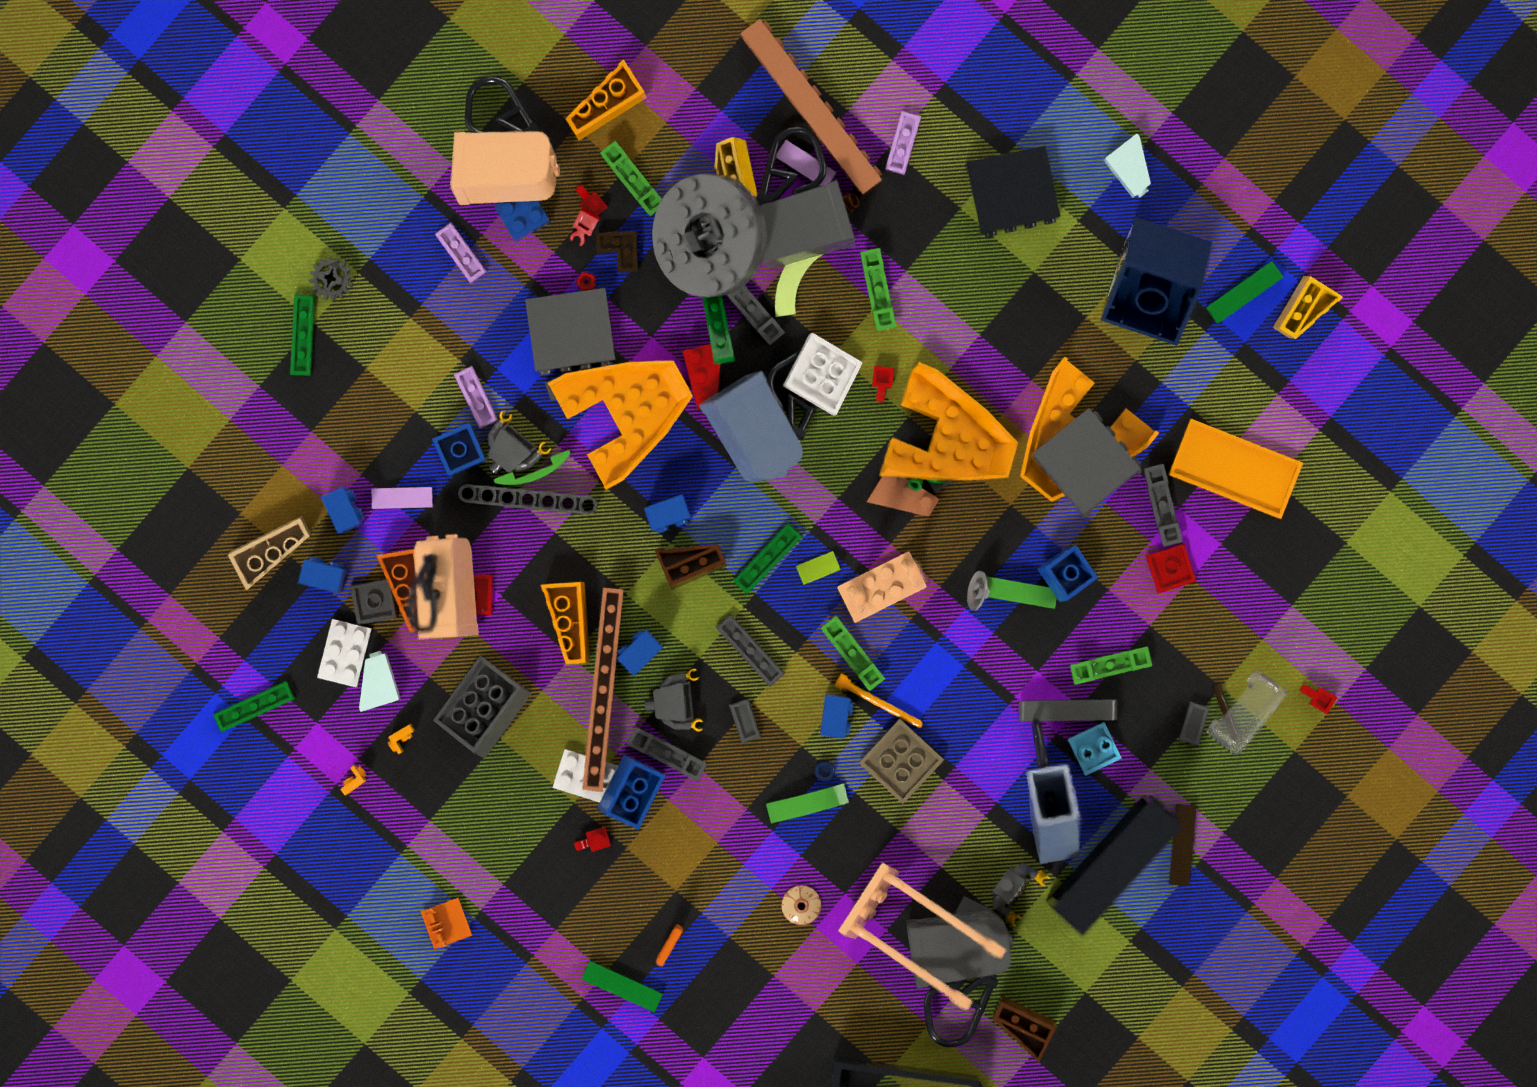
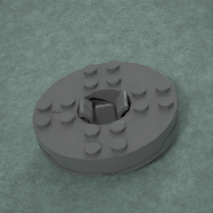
(709, 235)

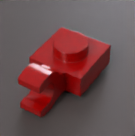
(591, 202)
(882, 379)
(1320, 699)
(596, 840)

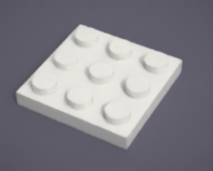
(822, 374)

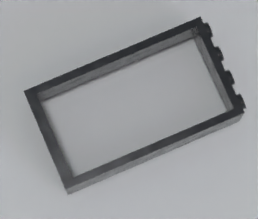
(1114, 863)
(900, 1071)

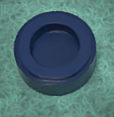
(824, 771)

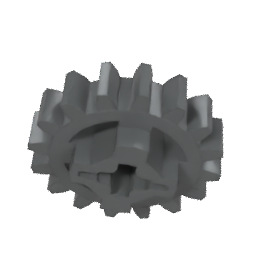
(328, 288)

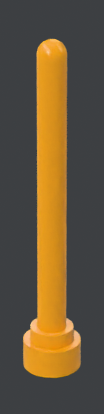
(843, 683)

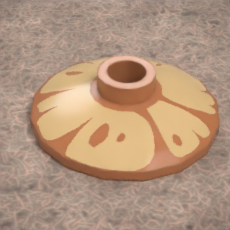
(801, 894)

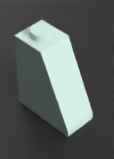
(1130, 167)
(378, 682)

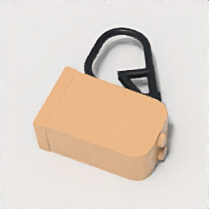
(499, 163)
(443, 588)

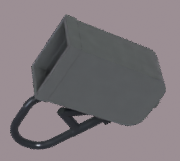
(809, 220)
(956, 957)

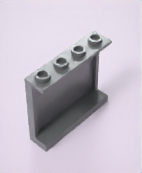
(570, 331)
(1087, 461)

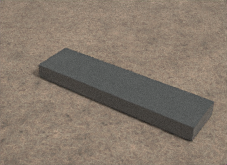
(750, 650)

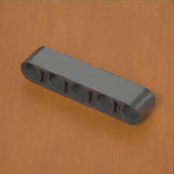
(1068, 710)

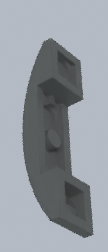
(756, 314)
(1162, 505)
(667, 753)

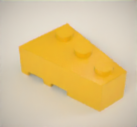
(734, 161)
(1305, 306)

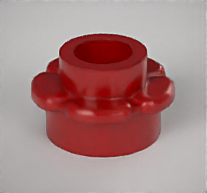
(591, 281)

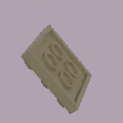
(901, 761)

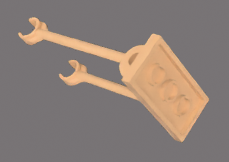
(882, 586)
(865, 910)

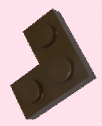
(624, 245)

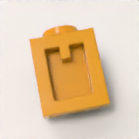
(403, 735)
(351, 783)

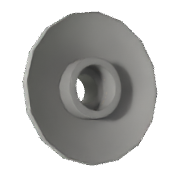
(977, 590)

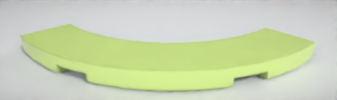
(788, 286)

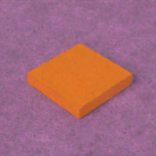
(669, 944)

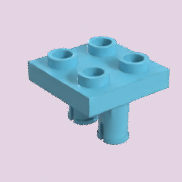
(1094, 748)

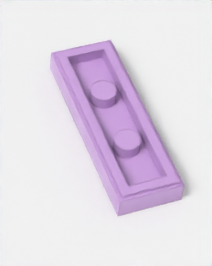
(903, 142)
(803, 162)
(460, 252)
(476, 397)
(402, 497)

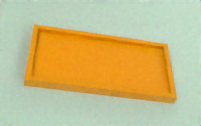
(1235, 468)

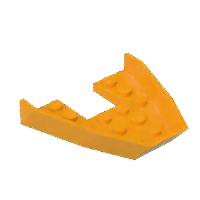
(1061, 396)
(641, 400)
(965, 439)

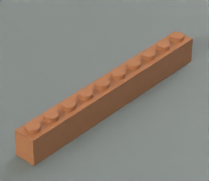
(811, 107)
(602, 689)

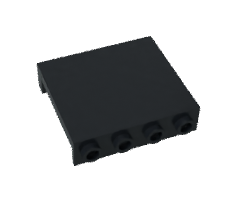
(1013, 191)

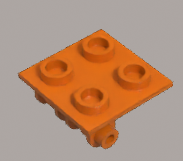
(446, 923)

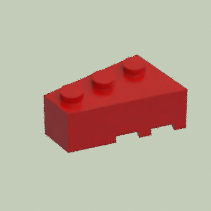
(702, 373)

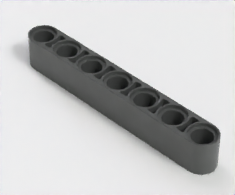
(518, 499)

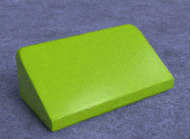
(818, 567)

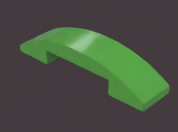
(631, 177)
(878, 289)
(557, 461)
(1021, 592)
(852, 653)
(1110, 665)
(807, 803)

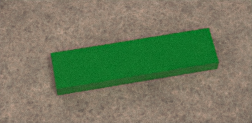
(1244, 292)
(718, 329)
(302, 335)
(767, 558)
(254, 706)
(622, 986)

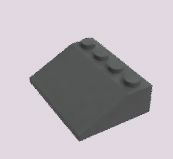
(482, 707)

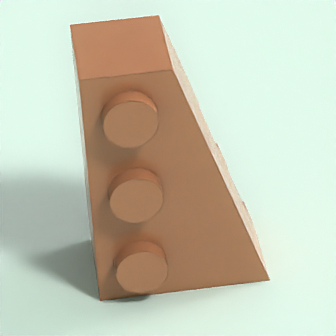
(896, 494)

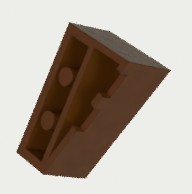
(690, 563)
(1025, 1025)

